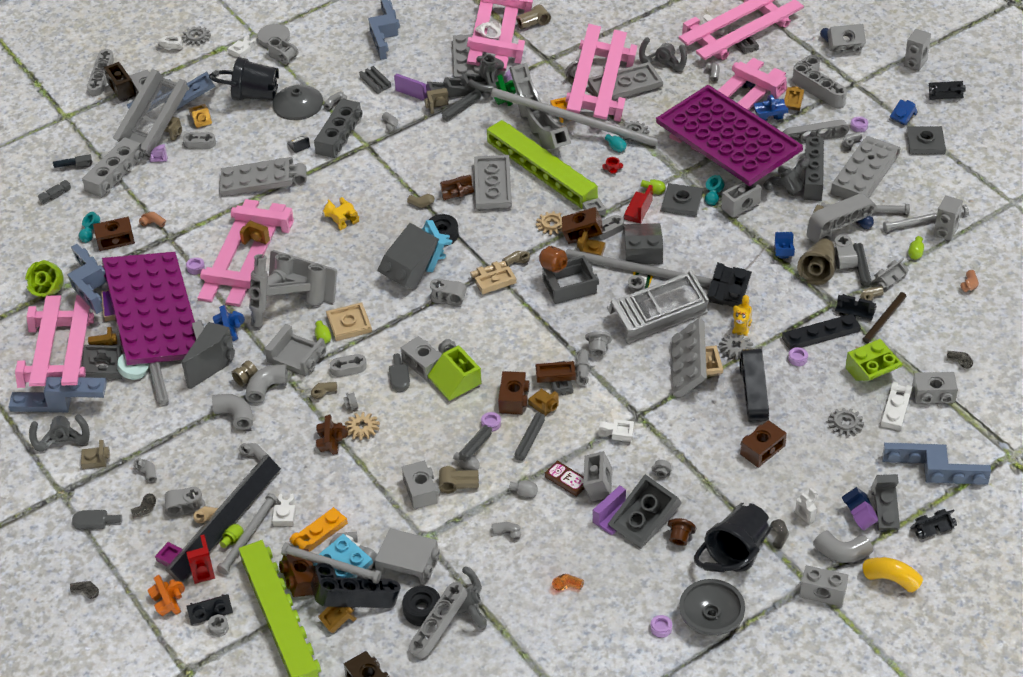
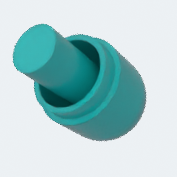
(616, 143)

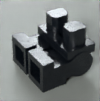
(728, 285)

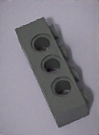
(338, 128)
(815, 170)

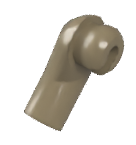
(870, 293)
(321, 389)

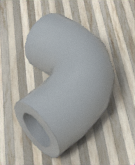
(263, 379)
(236, 406)
(843, 551)

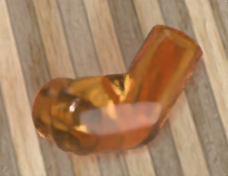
(565, 581)

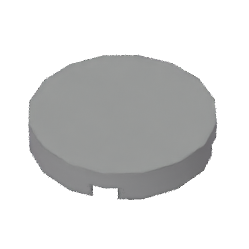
(273, 30)

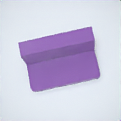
(410, 87)
(607, 508)

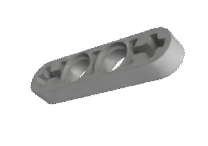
(94, 90)
(834, 130)
(435, 618)

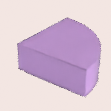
(159, 154)

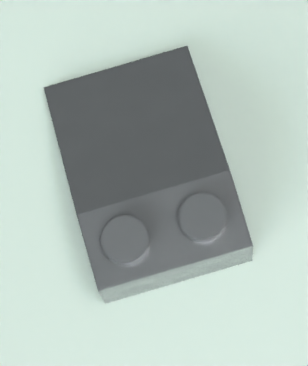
(643, 243)
(408, 256)
(208, 354)
(645, 511)

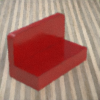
(639, 205)
(201, 563)

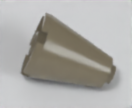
(818, 263)

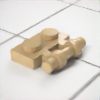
(493, 277)

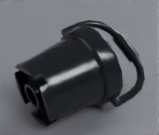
(250, 80)
(735, 540)

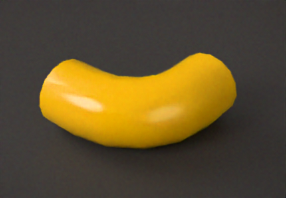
(892, 570)

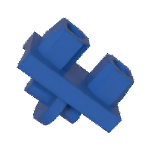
(771, 107)
(229, 320)

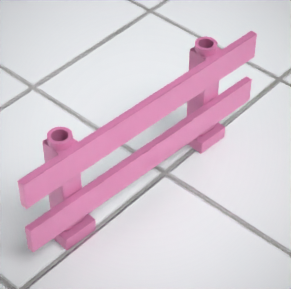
(503, 47)
(711, 47)
(614, 53)
(773, 81)
(218, 275)
(48, 321)

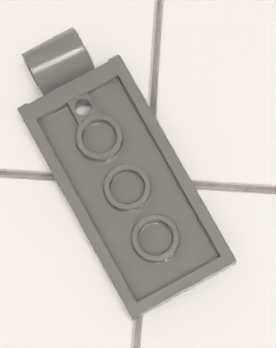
(261, 176)

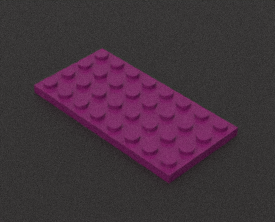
(729, 135)
(150, 307)

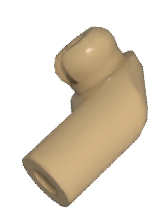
(203, 514)

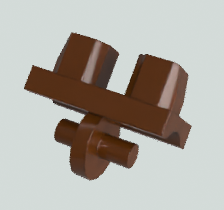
(456, 187)
(332, 434)

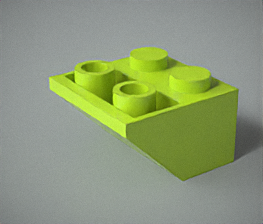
(871, 361)
(455, 373)

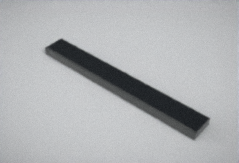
(225, 515)

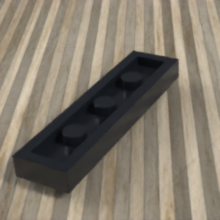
(821, 332)

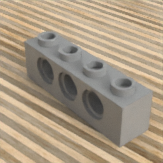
(112, 167)

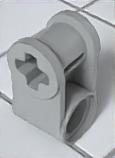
(281, 49)
(844, 252)
(448, 293)
(182, 501)

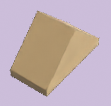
(713, 361)

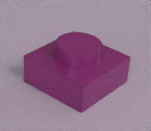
(167, 553)

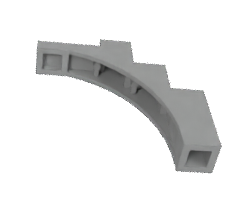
(550, 133)

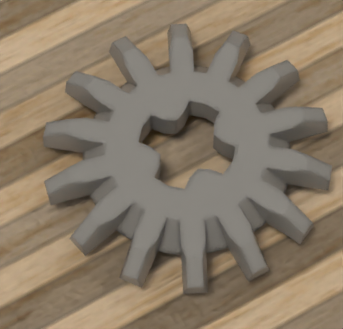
(202, 33)
(636, 126)
(727, 344)
(847, 415)

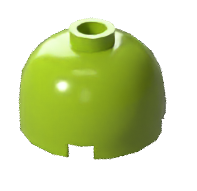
(44, 279)

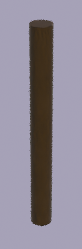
(884, 317)

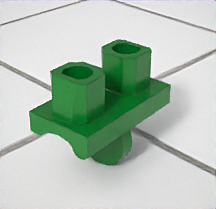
(508, 87)

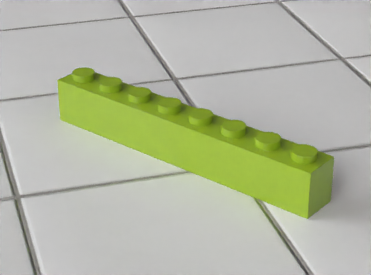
(541, 163)
(278, 611)

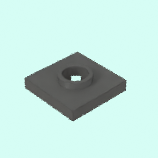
(918, 145)
(682, 206)
(104, 353)

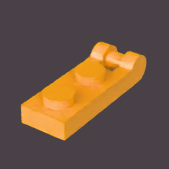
(319, 530)

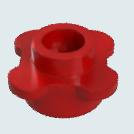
(612, 165)

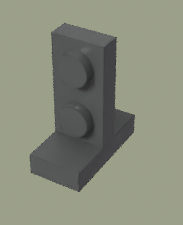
(886, 501)

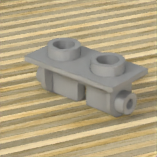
(895, 269)

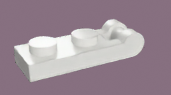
(896, 406)

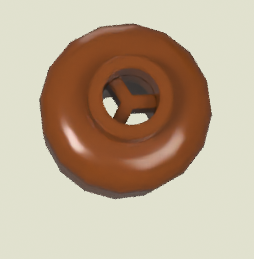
(553, 259)

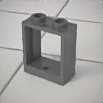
(573, 291)

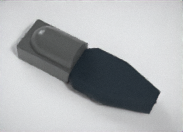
(80, 161)

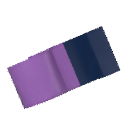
(860, 508)

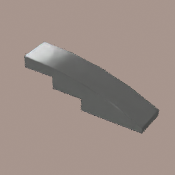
(457, 86)

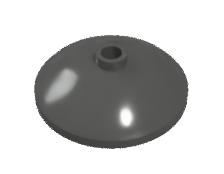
(297, 102)
(712, 598)

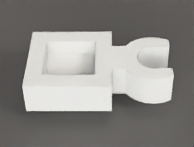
(242, 48)
(285, 512)

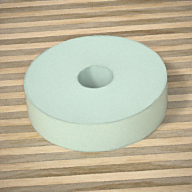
(131, 372)

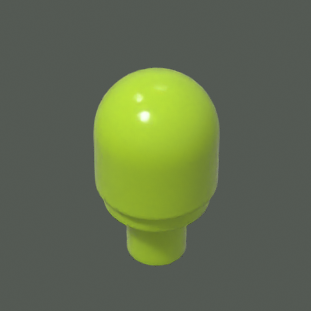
(658, 186)
(916, 248)
(322, 331)
(231, 535)

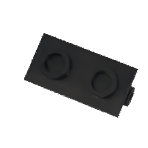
(946, 90)
(861, 308)
(926, 526)
(206, 609)

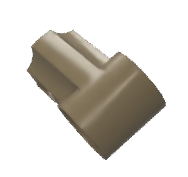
(536, 15)
(451, 479)

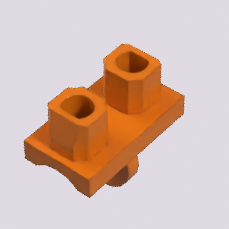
(168, 592)

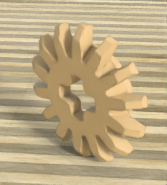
(544, 222)
(366, 430)

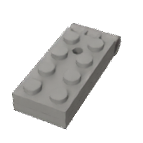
(865, 168)

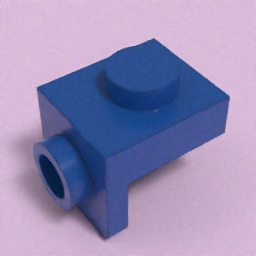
(903, 111)
(784, 244)

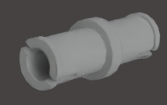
(582, 367)

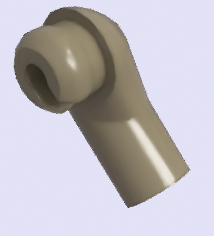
(422, 201)
(517, 257)

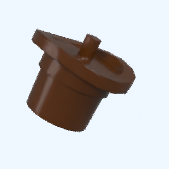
(680, 530)

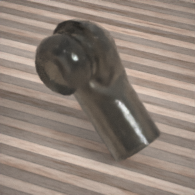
(961, 357)
(146, 506)
(782, 533)
(86, 587)

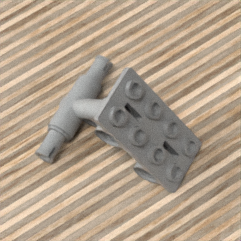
(287, 276)

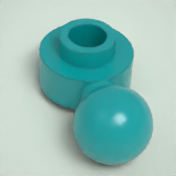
(714, 185)
(86, 234)

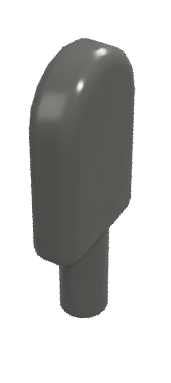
(399, 374)
(94, 519)

